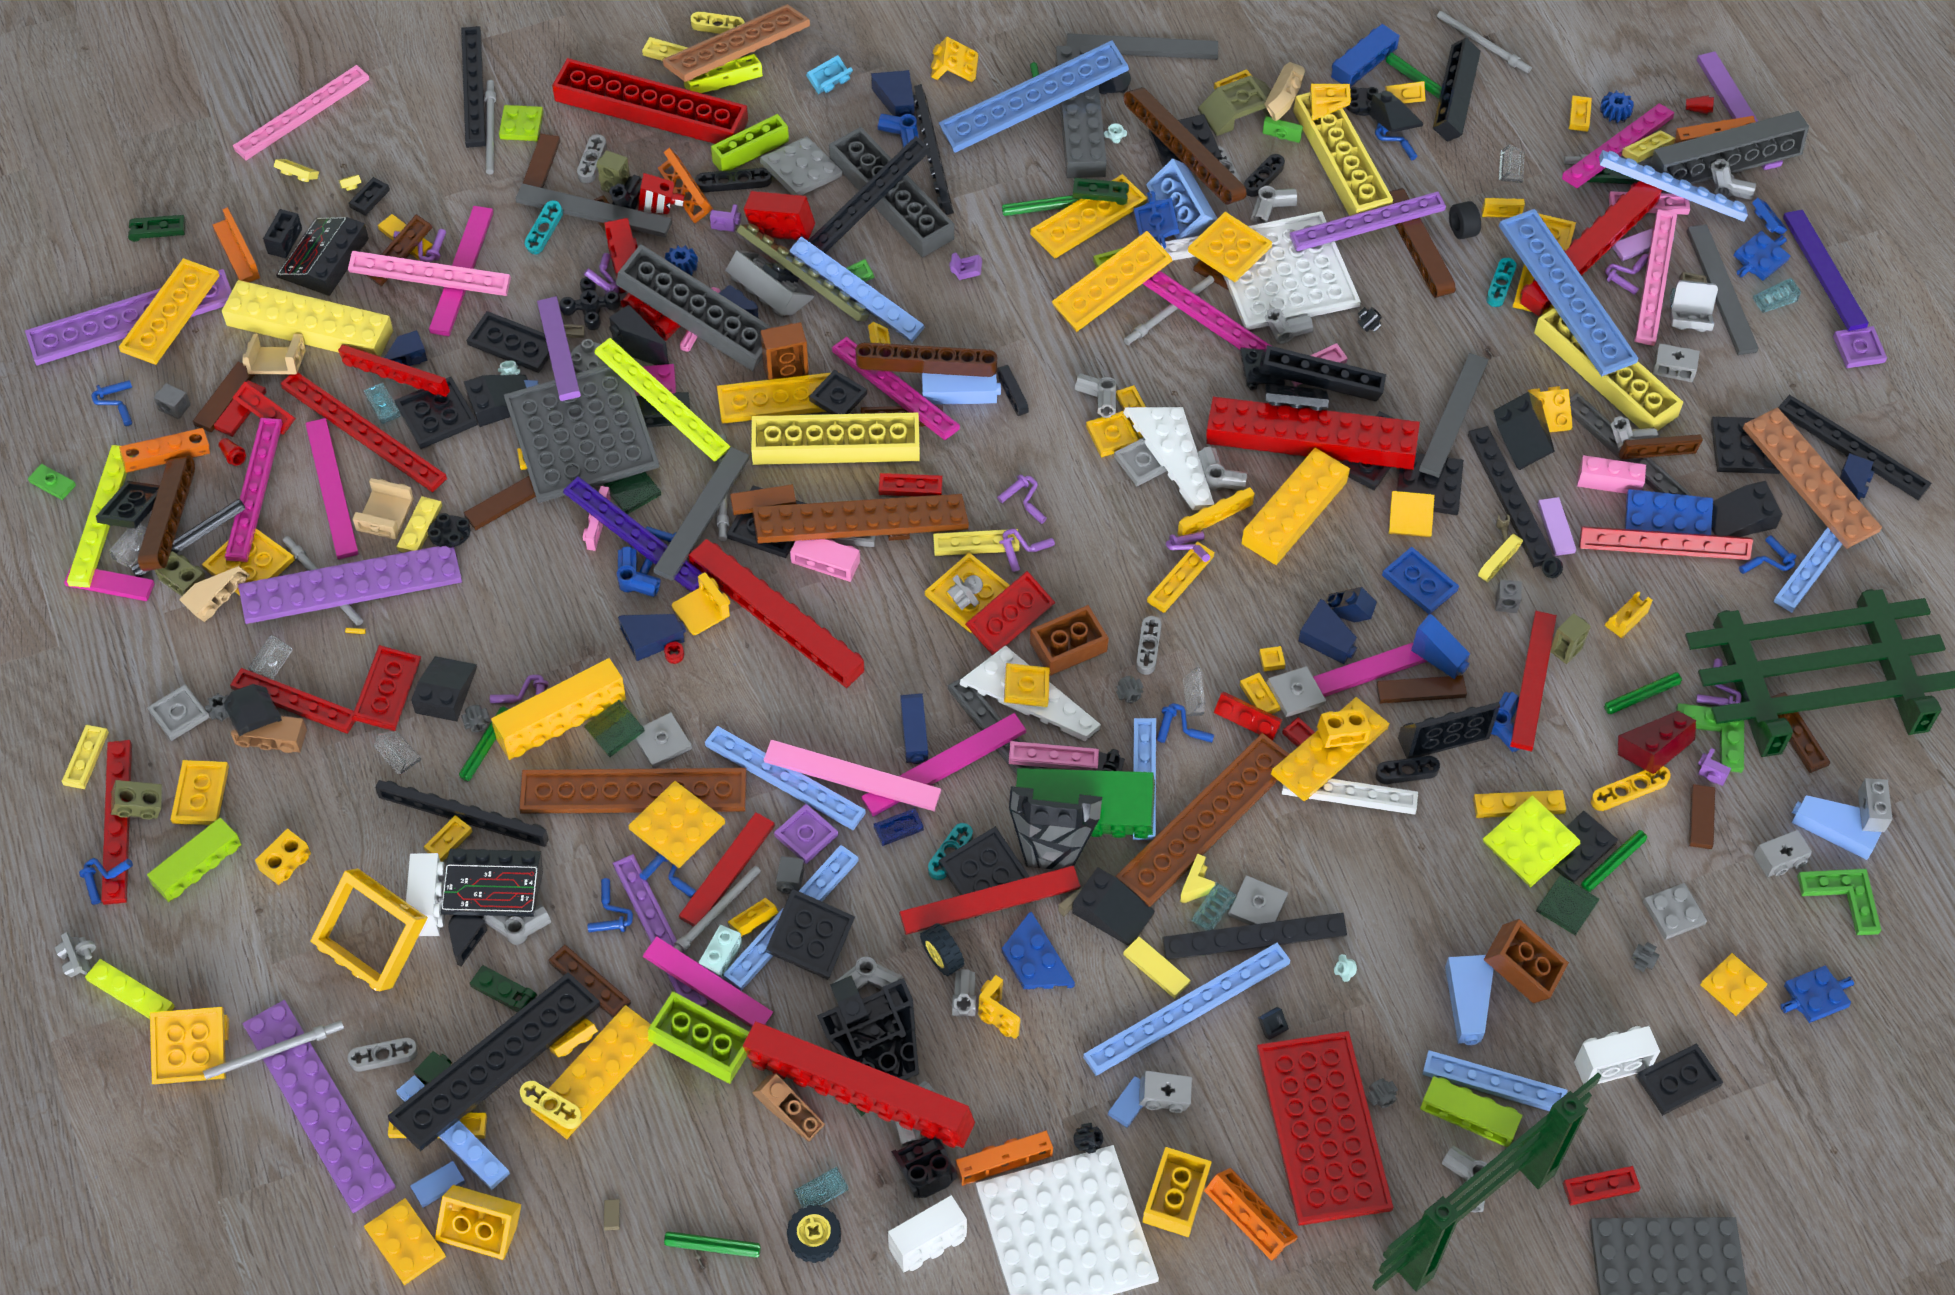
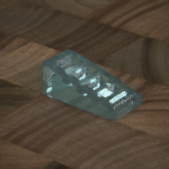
(1787, 288)
(1222, 891)

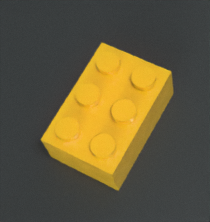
(1176, 1192)

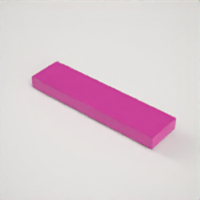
(119, 585)

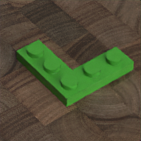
(1730, 734)
(1850, 882)

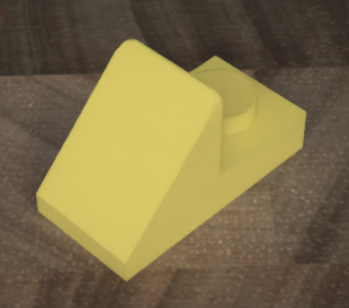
(1196, 885)

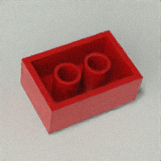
(780, 215)

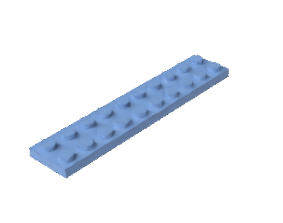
(1033, 96)
(1568, 292)

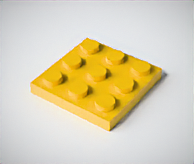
(1230, 246)
(264, 561)
(966, 567)
(676, 824)
(186, 1044)

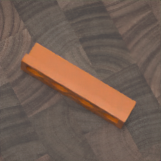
(689, 185)
(236, 248)
(1249, 1214)

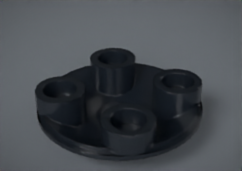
(1117, 84)
(1361, 100)
(449, 530)

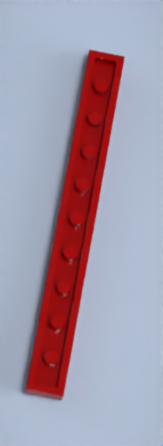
(364, 431)

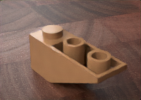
(282, 735)
(788, 1106)

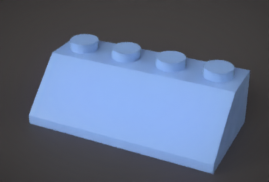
(1190, 204)

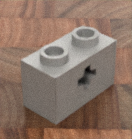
(1675, 362)
(1875, 805)
(1782, 854)
(1175, 1087)

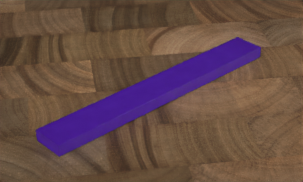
(1825, 270)
(627, 529)

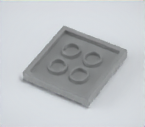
(801, 166)

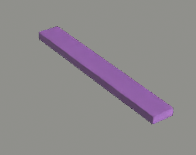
(1728, 91)
(1367, 221)
(558, 349)
(651, 916)

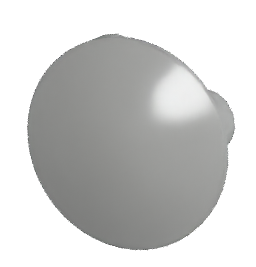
(585, 357)

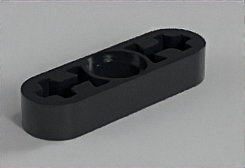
(1265, 167)
(1012, 390)
(1390, 767)

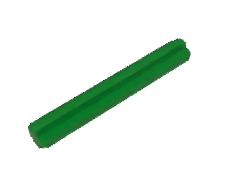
(1413, 74)
(1038, 205)
(1643, 693)
(480, 751)
(1614, 861)
(712, 1244)

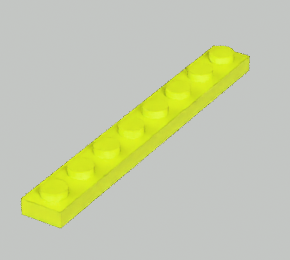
(662, 399)
(96, 533)

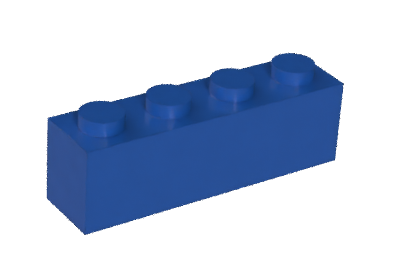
(1365, 55)

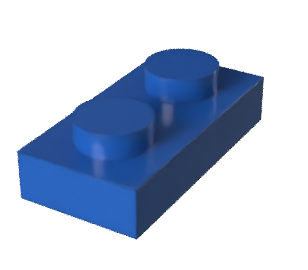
(1764, 211)

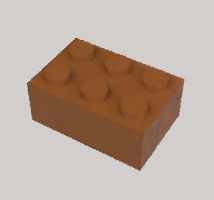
(784, 351)
(1069, 640)
(1526, 961)

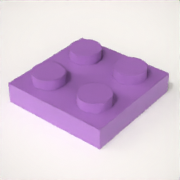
(1860, 347)
(806, 833)

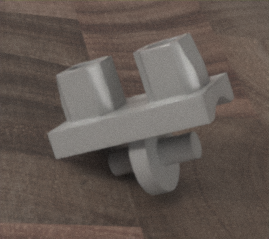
(964, 592)
(78, 952)

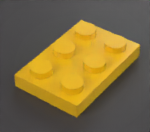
(199, 792)
(404, 1241)

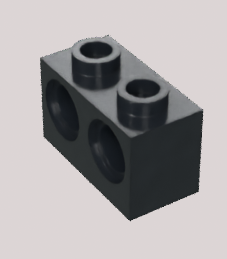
(282, 233)

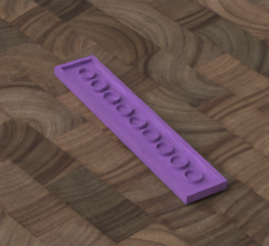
(106, 324)
(349, 583)
(320, 1109)

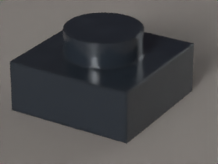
(1273, 1023)

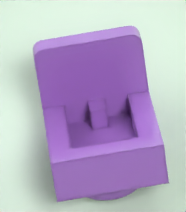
(725, 220)
(965, 267)
(1712, 770)

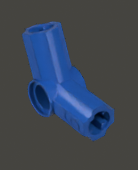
(904, 125)
(638, 581)
(1507, 709)

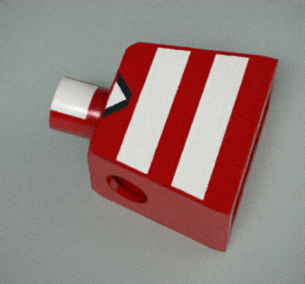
(658, 195)

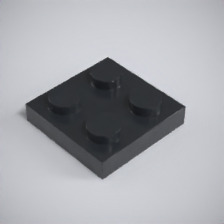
(838, 394)

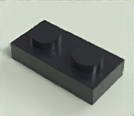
(369, 196)
(780, 273)

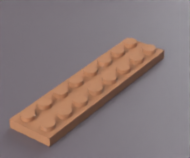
(736, 42)
(1812, 478)

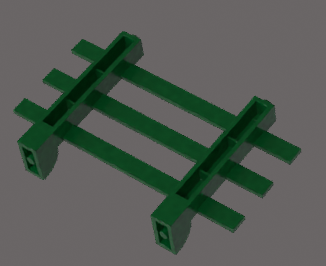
(1887, 647)
(1533, 1155)

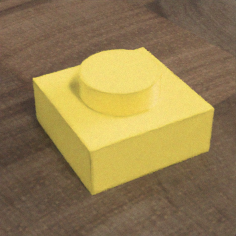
(350, 182)

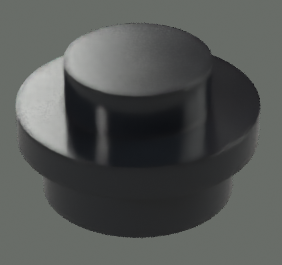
(1552, 567)

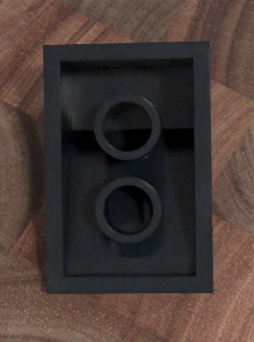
(637, 337)
(487, 396)
(1524, 430)
(1746, 511)
(443, 688)
(1112, 907)

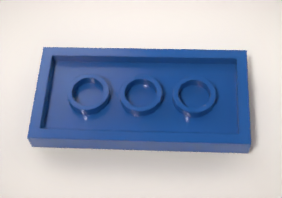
(1668, 512)

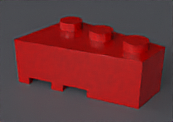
(620, 243)

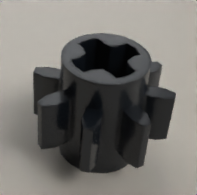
(1369, 319)
(1088, 1138)

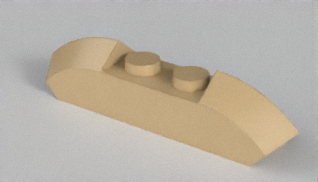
(1284, 90)

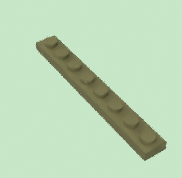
(808, 275)

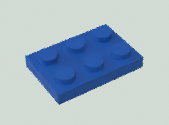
(1420, 580)

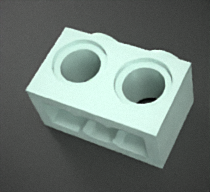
(721, 950)

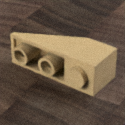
(211, 593)

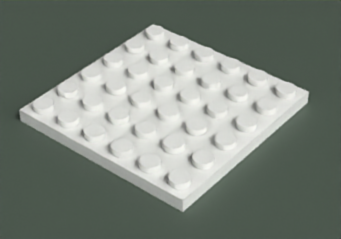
(1293, 281)
(1067, 1228)

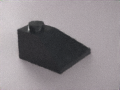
(1392, 113)

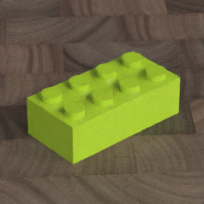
(699, 1037)

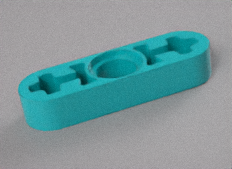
(531, 237)
(1503, 289)
(950, 841)

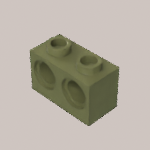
(612, 170)
(179, 578)
(1570, 638)
(136, 794)

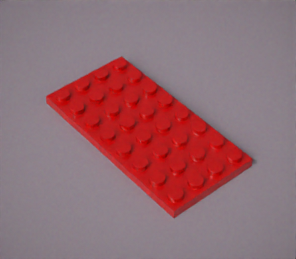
(1324, 1128)

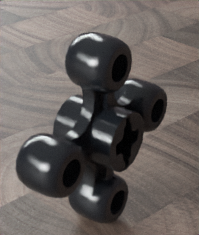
(590, 303)

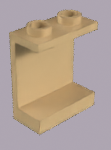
(274, 359)
(384, 509)

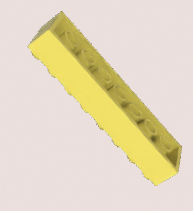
(1343, 158)
(319, 321)
(1630, 389)
(835, 438)

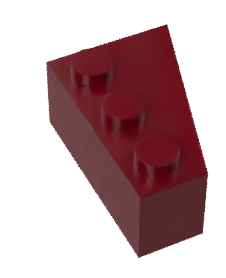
(1657, 741)

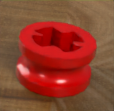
(674, 646)

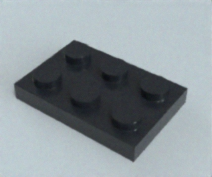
(129, 505)
(1594, 844)
(1679, 1079)

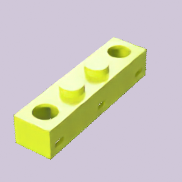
(730, 74)

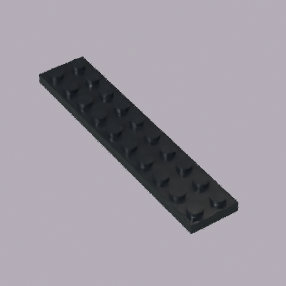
(493, 1061)

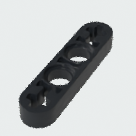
(733, 176)

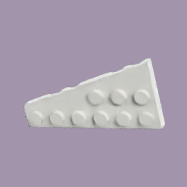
(1173, 447)
(1061, 710)

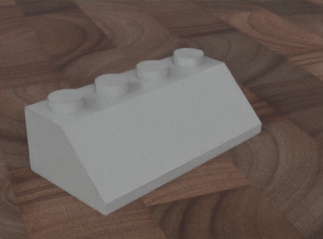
(782, 296)

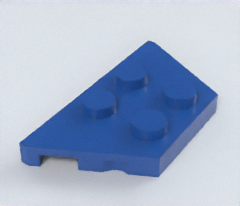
(1035, 958)

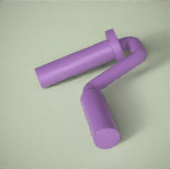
(433, 253)
(598, 280)
(1621, 281)
(1023, 482)
(1174, 543)
(1033, 548)
(539, 683)
(1717, 700)

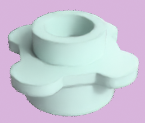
(1115, 132)
(509, 368)
(1345, 968)

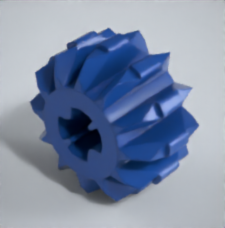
(1616, 106)
(683, 259)

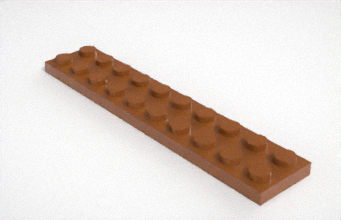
(860, 518)
(627, 789)
(1203, 821)

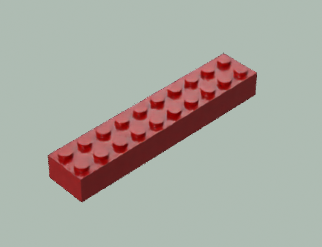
(648, 102)
(1300, 430)
(859, 1085)

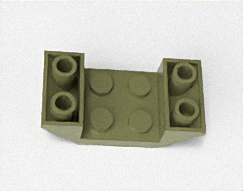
(1233, 102)

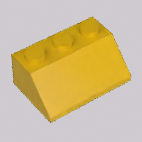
(477, 1221)

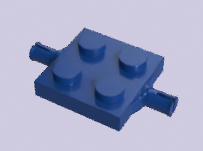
(1157, 218)
(1761, 255)
(1817, 994)

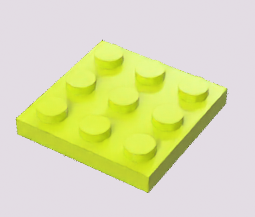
(1531, 841)

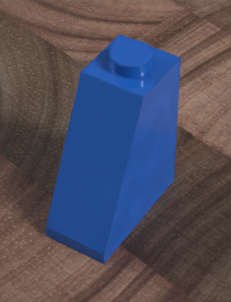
(1440, 647)

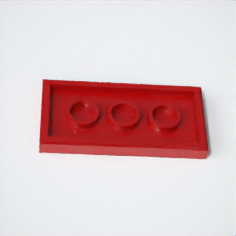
(1010, 613)
(386, 688)

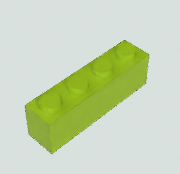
(750, 143)
(194, 859)
(1471, 1111)

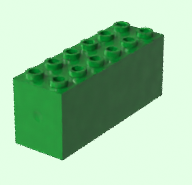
(1125, 795)

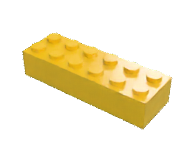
(1295, 506)
(558, 709)

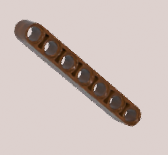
(1424, 252)
(926, 359)
(166, 513)

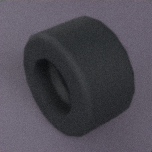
(1465, 220)

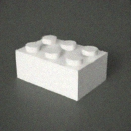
(426, 890)
(1617, 1054)
(927, 1234)

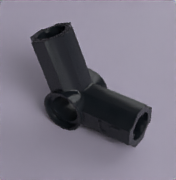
(627, 194)

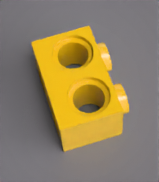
(1343, 727)
(279, 853)

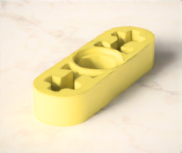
(704, 17)
(1500, 557)
(568, 1107)

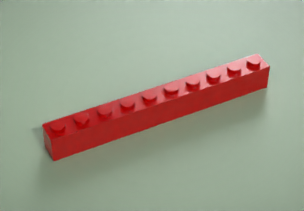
(1599, 238)
(778, 614)

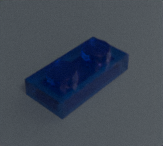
(898, 827)

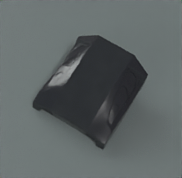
(251, 708)
(925, 1167)

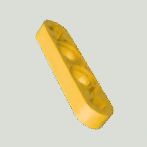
(1630, 787)

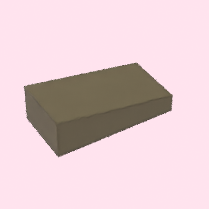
(1692, 277)
(574, 331)
(1067, 904)
(612, 1214)

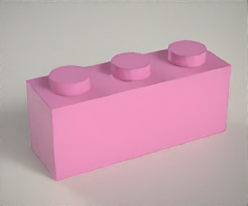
(1610, 475)
(826, 557)

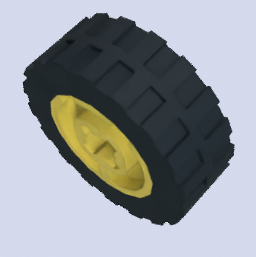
(942, 949)
(814, 1233)

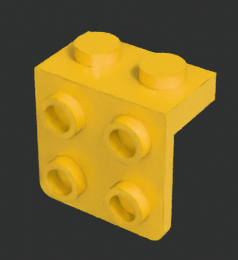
(955, 58)
(1556, 408)
(703, 606)
(994, 1013)

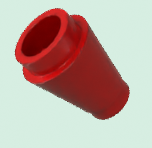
(1700, 104)
(232, 452)

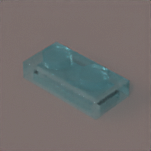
(382, 403)
(821, 1189)

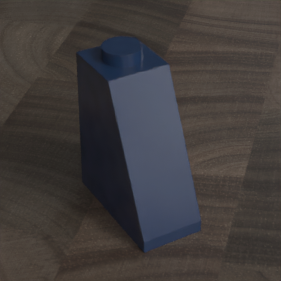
(894, 91)
(650, 632)
(1328, 634)
(914, 728)

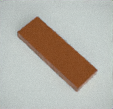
(745, 501)

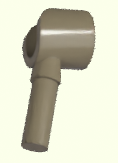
(1503, 525)

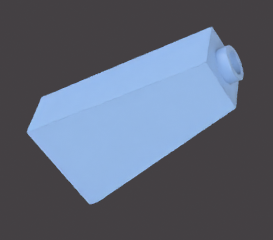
(960, 389)
(1836, 824)
(1469, 991)

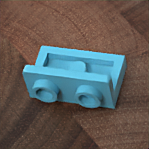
(829, 74)

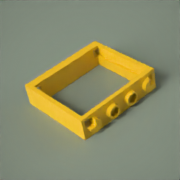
(390, 902)

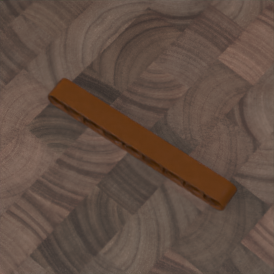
(1185, 146)

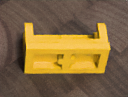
(1629, 615)

